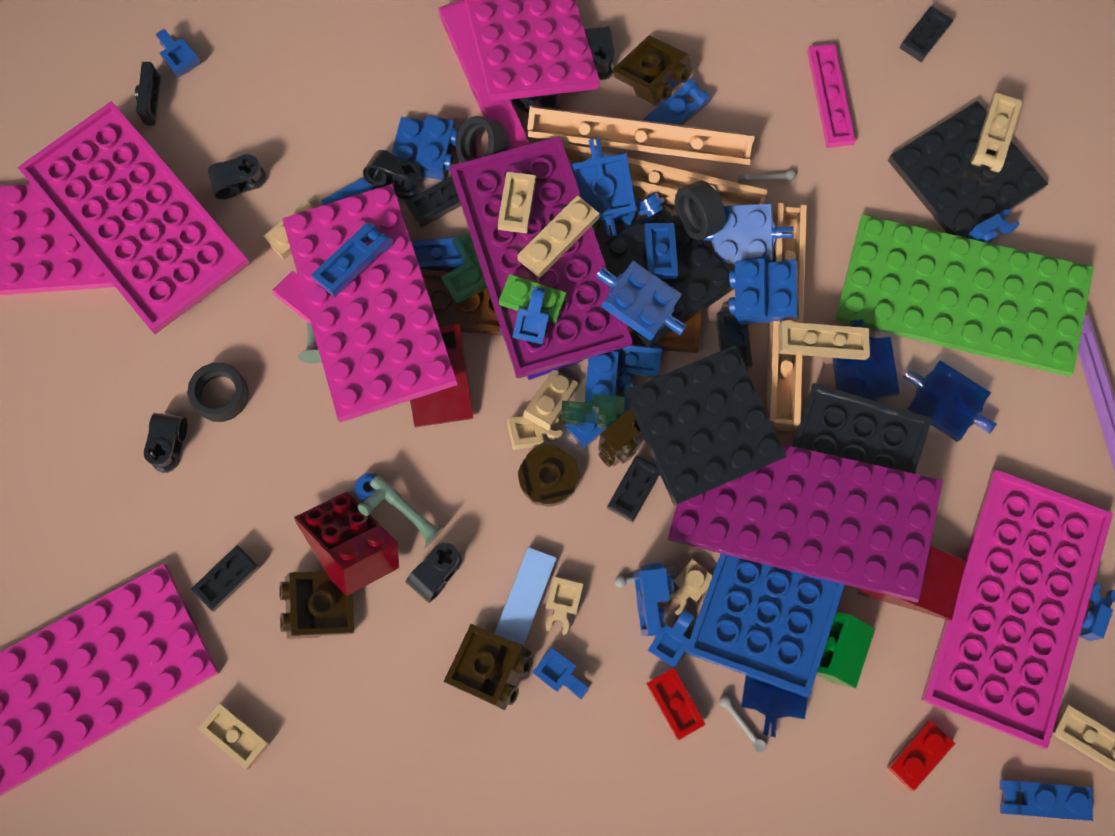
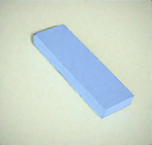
(525, 596)

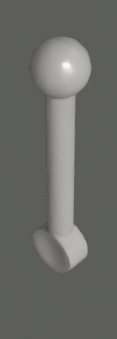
(745, 178)
(621, 581)
(758, 744)

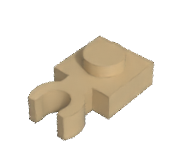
(528, 434)
(691, 584)
(564, 600)

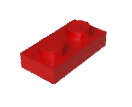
(675, 704)
(920, 755)

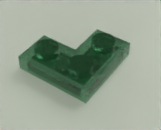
(468, 278)
(602, 411)

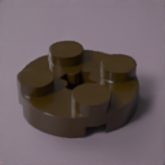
(539, 490)

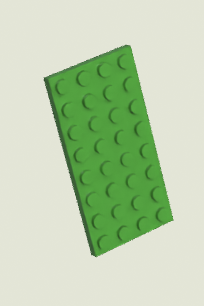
(966, 295)

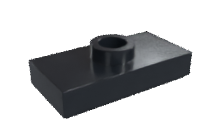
(926, 34)
(148, 93)
(434, 202)
(731, 334)
(634, 489)
(225, 578)

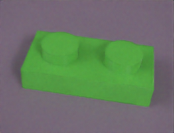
(518, 293)

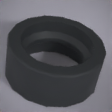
(469, 132)
(699, 210)
(202, 377)

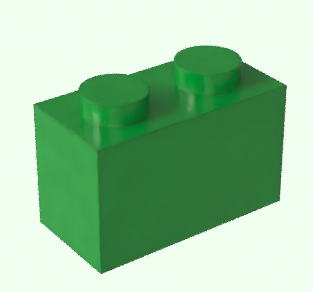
(845, 650)

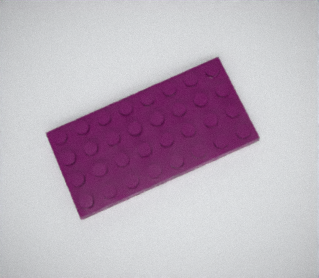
(583, 325)
(821, 520)

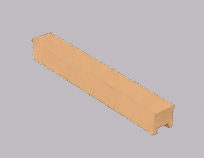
(640, 135)
(666, 181)
(785, 370)

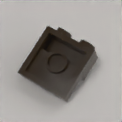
(653, 69)
(619, 440)
(314, 606)
(489, 667)

